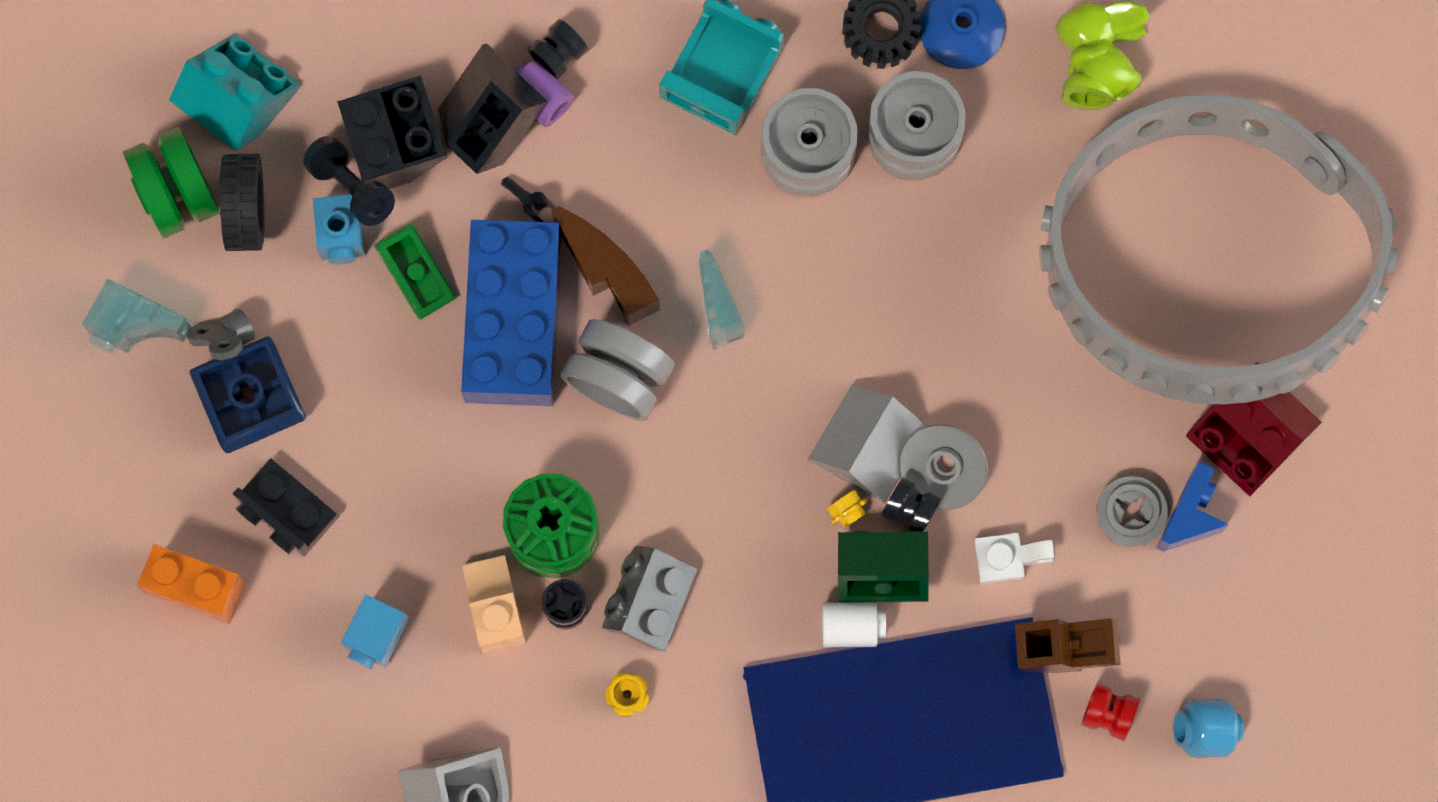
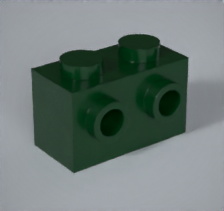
(883, 566)

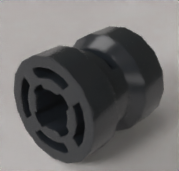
(558, 48)
(911, 506)
(562, 596)

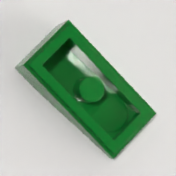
(415, 271)

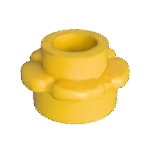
(847, 509)
(621, 683)

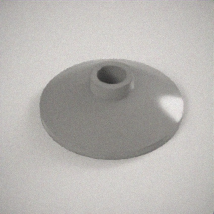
(954, 485)

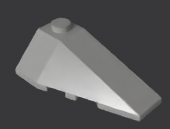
(457, 778)

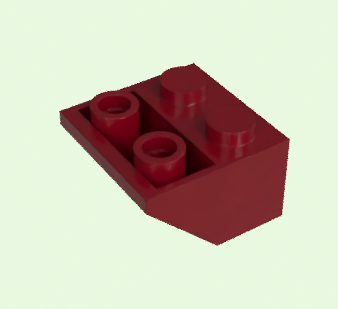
(1253, 436)

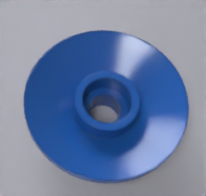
(962, 46)

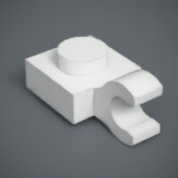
(1002, 557)

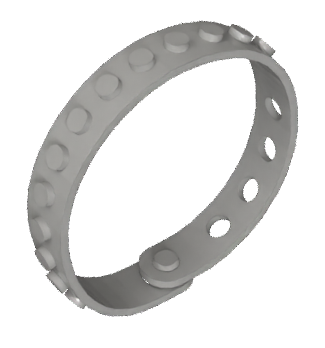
(1314, 155)

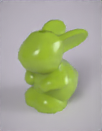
(1097, 68)

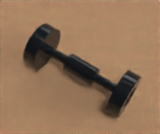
(370, 201)

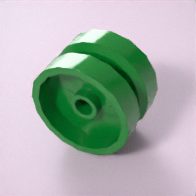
(170, 182)

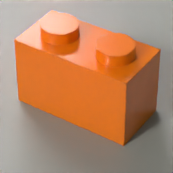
(191, 583)

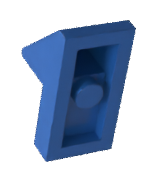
(1186, 521)

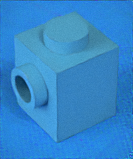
(337, 230)
(374, 632)

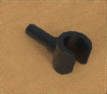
(532, 203)

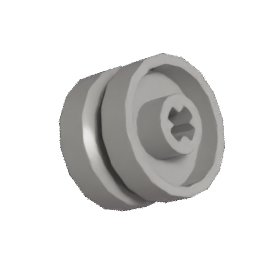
(936, 119)
(792, 125)
(617, 369)

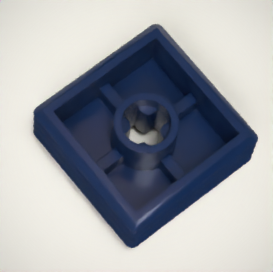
(273, 408)

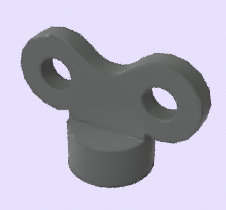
(223, 339)

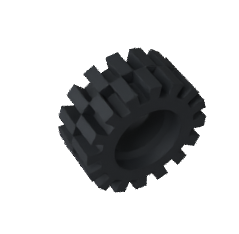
(881, 51)

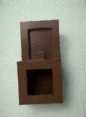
(1066, 646)

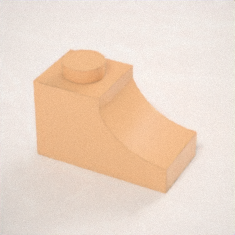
(493, 604)

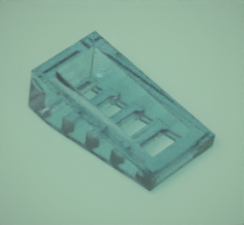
(721, 313)

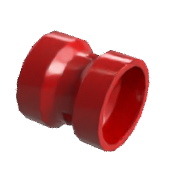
(1110, 712)

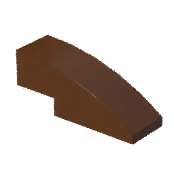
(606, 266)

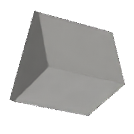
(866, 441)

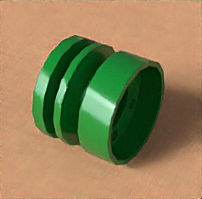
(547, 551)

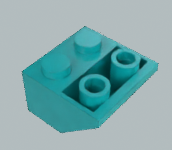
(233, 91)

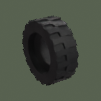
(242, 202)

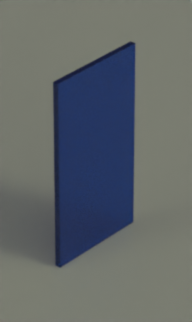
(903, 720)

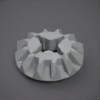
(1126, 491)

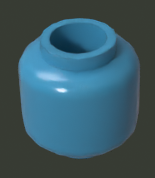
(1208, 728)

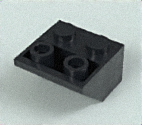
(488, 111)
(393, 133)

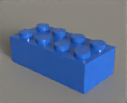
(511, 313)

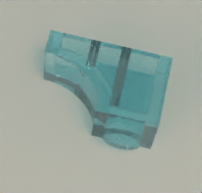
(125, 318)

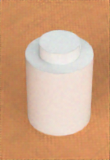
(852, 624)

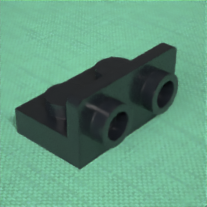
(286, 508)

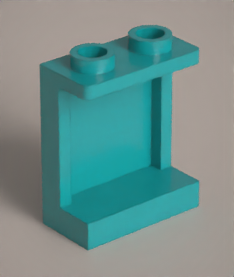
(723, 65)

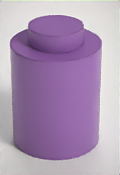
(556, 94)

